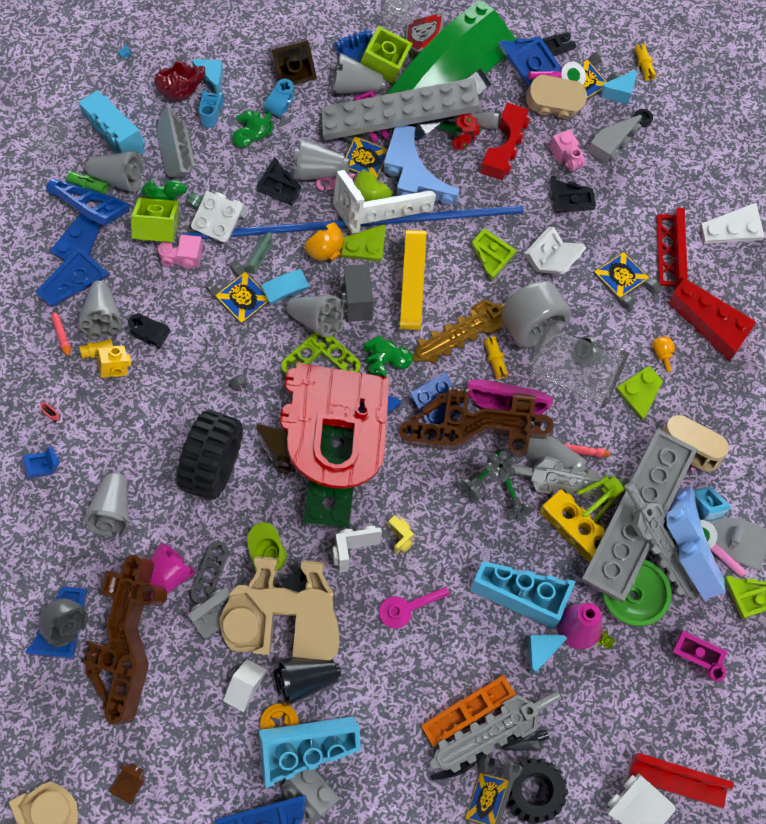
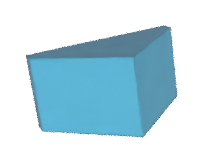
(214, 73)
(619, 88)
(710, 504)
(541, 649)

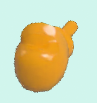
(664, 348)

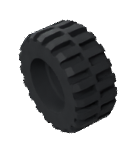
(209, 454)

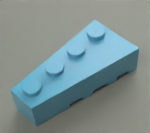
(111, 124)
(524, 592)
(305, 746)

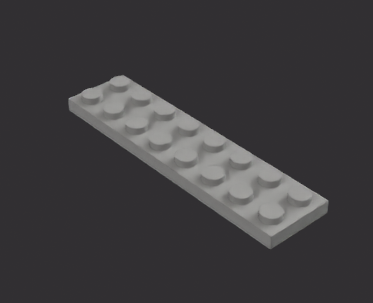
(400, 109)
(621, 548)

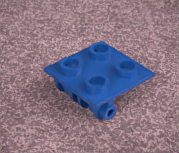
(354, 45)
(428, 392)

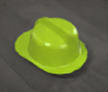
(265, 542)

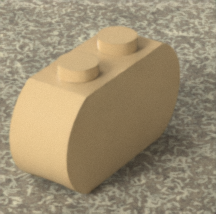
(556, 96)
(710, 445)

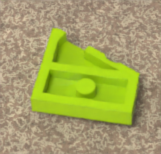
(365, 245)
(492, 252)
(640, 391)
(747, 595)

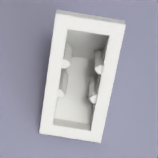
(244, 685)

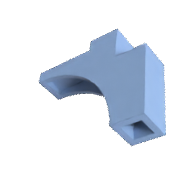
(414, 177)
(693, 547)

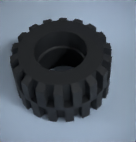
(555, 785)

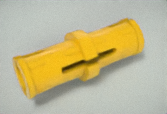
(645, 62)
(496, 358)

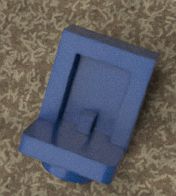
(40, 463)

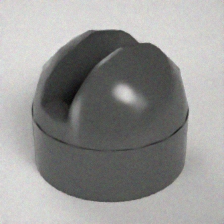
(237, 381)

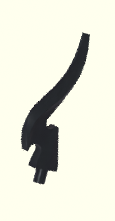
(528, 743)

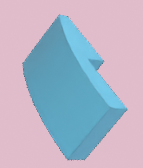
(285, 285)

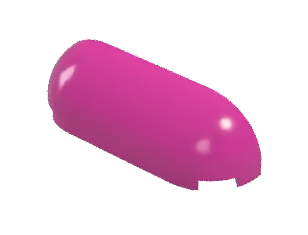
(500, 395)

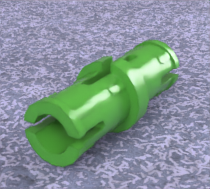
(87, 182)

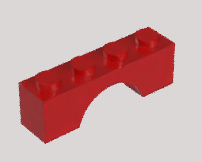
(497, 159)

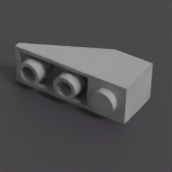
(609, 140)

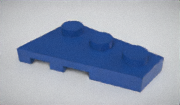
(80, 234)
(71, 278)
(41, 647)

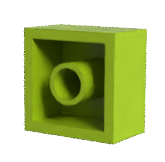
(386, 53)
(155, 220)

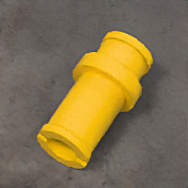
(91, 349)

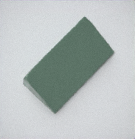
(258, 253)

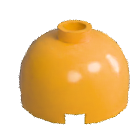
(325, 244)

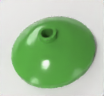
(652, 599)

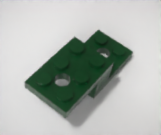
(340, 514)

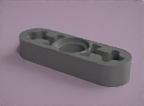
(210, 555)

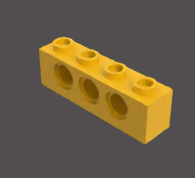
(568, 528)

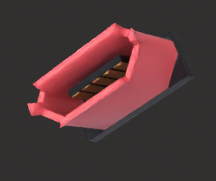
(49, 412)

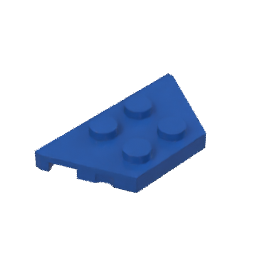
(529, 56)
(283, 812)

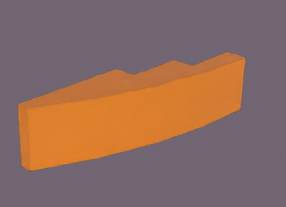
(468, 710)

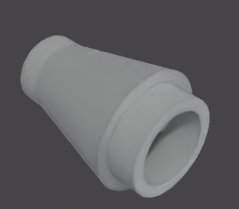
(488, 120)

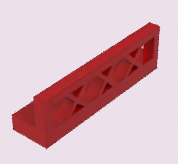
(678, 245)
(681, 780)

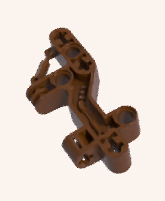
(474, 425)
(124, 638)

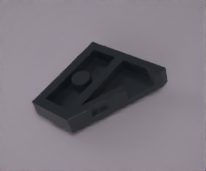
(279, 184)
(571, 196)

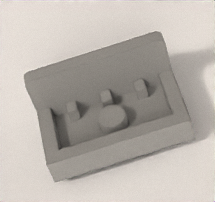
(207, 615)
(318, 793)

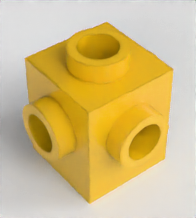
(113, 361)

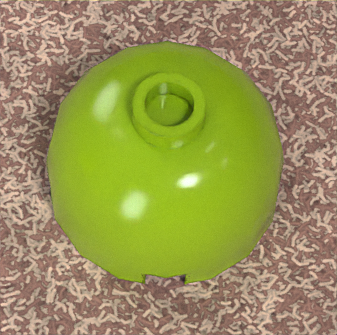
(370, 187)

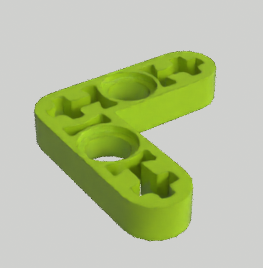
(320, 348)

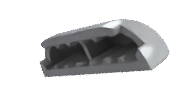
(174, 144)
(553, 448)

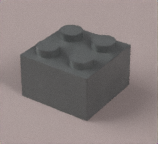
(357, 292)

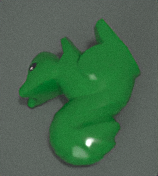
(255, 130)
(168, 192)
(383, 352)

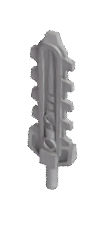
(551, 475)
(649, 526)
(516, 718)

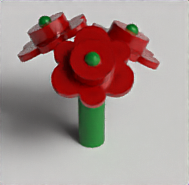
(464, 123)

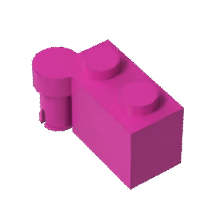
(702, 653)

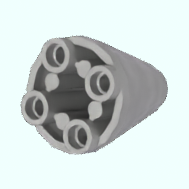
(318, 162)
(100, 312)
(319, 313)

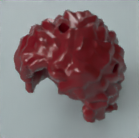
(179, 80)

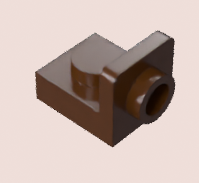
(128, 783)

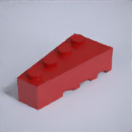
(712, 318)

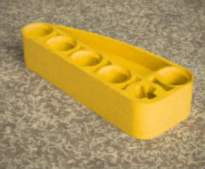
(413, 280)

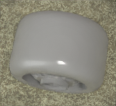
(530, 310)

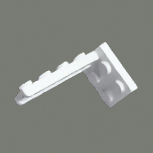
(354, 211)

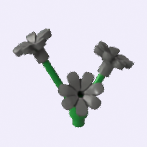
(499, 467)

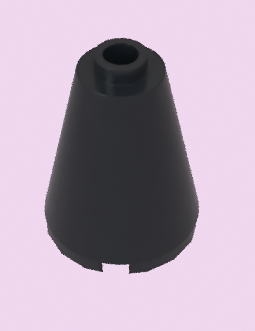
(303, 677)

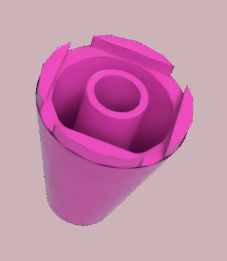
(169, 568)
(581, 625)

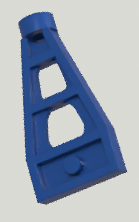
(103, 214)

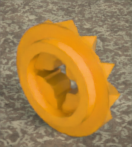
(278, 711)

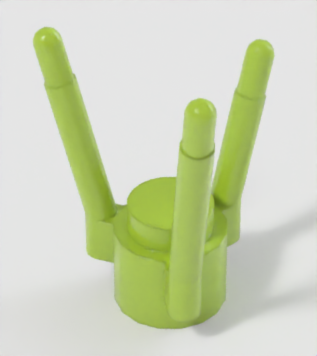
(611, 489)

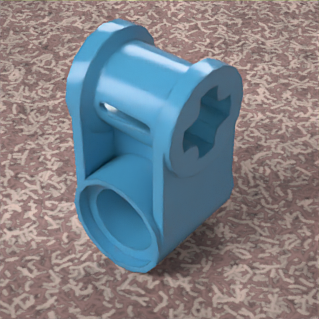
(280, 98)
(210, 108)

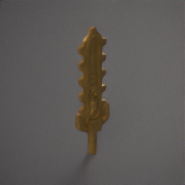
(484, 318)

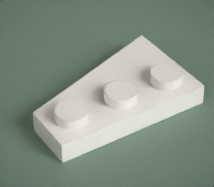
(734, 227)

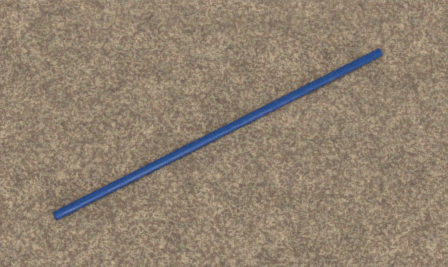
(341, 224)

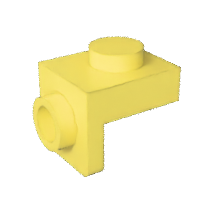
(403, 532)

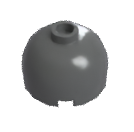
(62, 621)

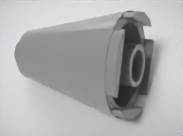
(355, 77)
(117, 169)
(109, 507)

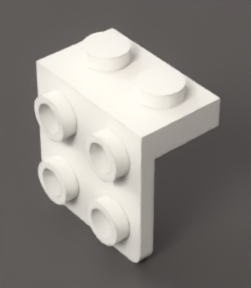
(218, 216)
(551, 255)
(353, 539)
(640, 803)

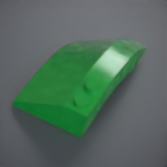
(458, 50)

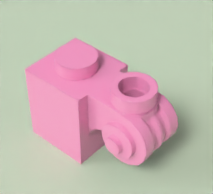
(566, 148)
(186, 254)

